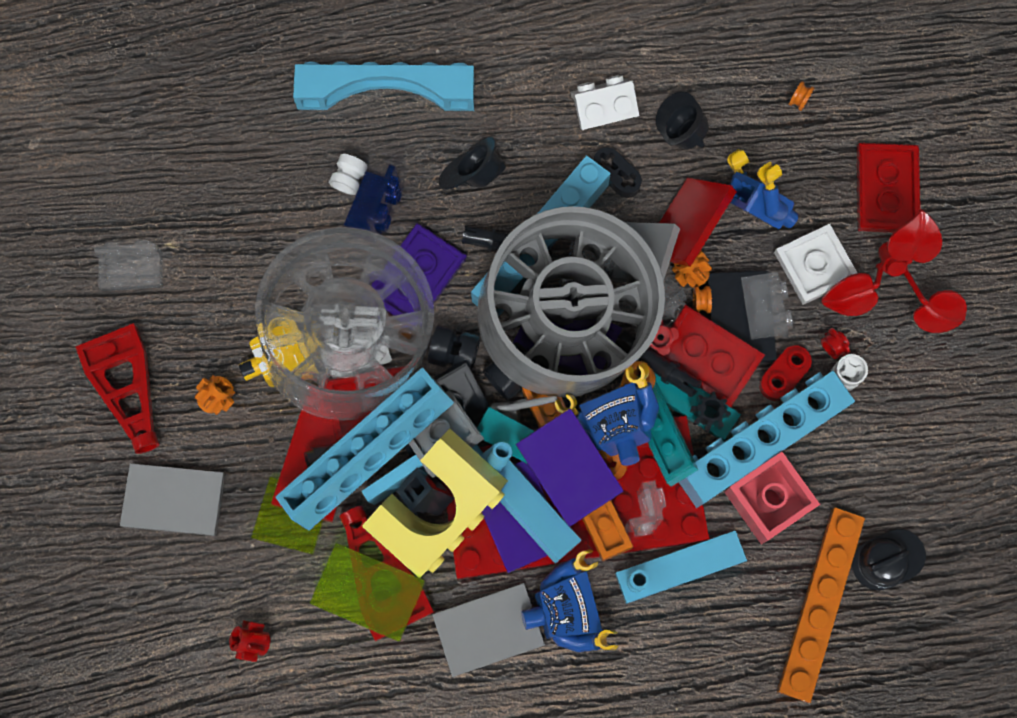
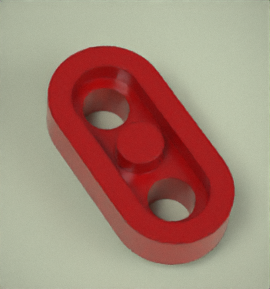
(786, 372)

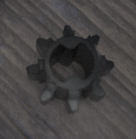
(720, 413)

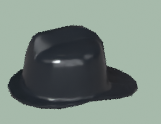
(682, 121)
(475, 167)
(889, 559)

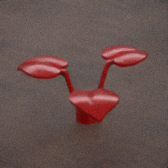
(916, 241)

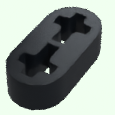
(623, 168)

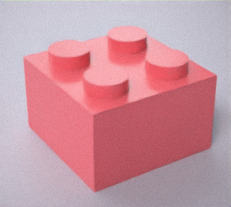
(771, 497)

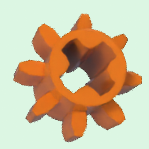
(694, 275)
(214, 394)

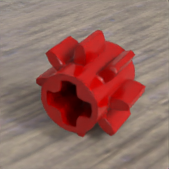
(249, 641)

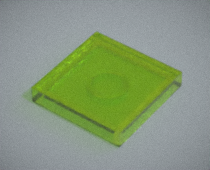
(277, 528)

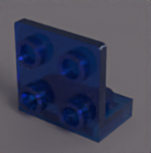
(375, 201)

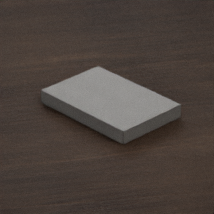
(172, 500)
(486, 630)

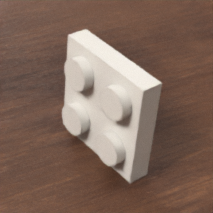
(814, 263)

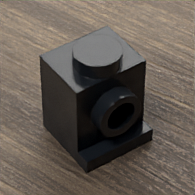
(425, 493)

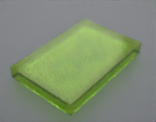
(367, 592)

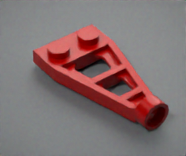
(110, 351)
(359, 536)

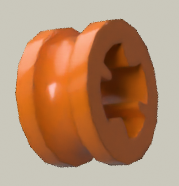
(801, 96)
(702, 299)

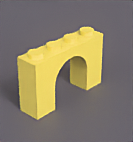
(474, 487)

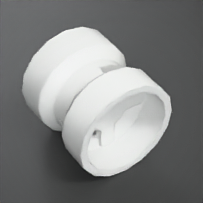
(348, 174)
(854, 368)

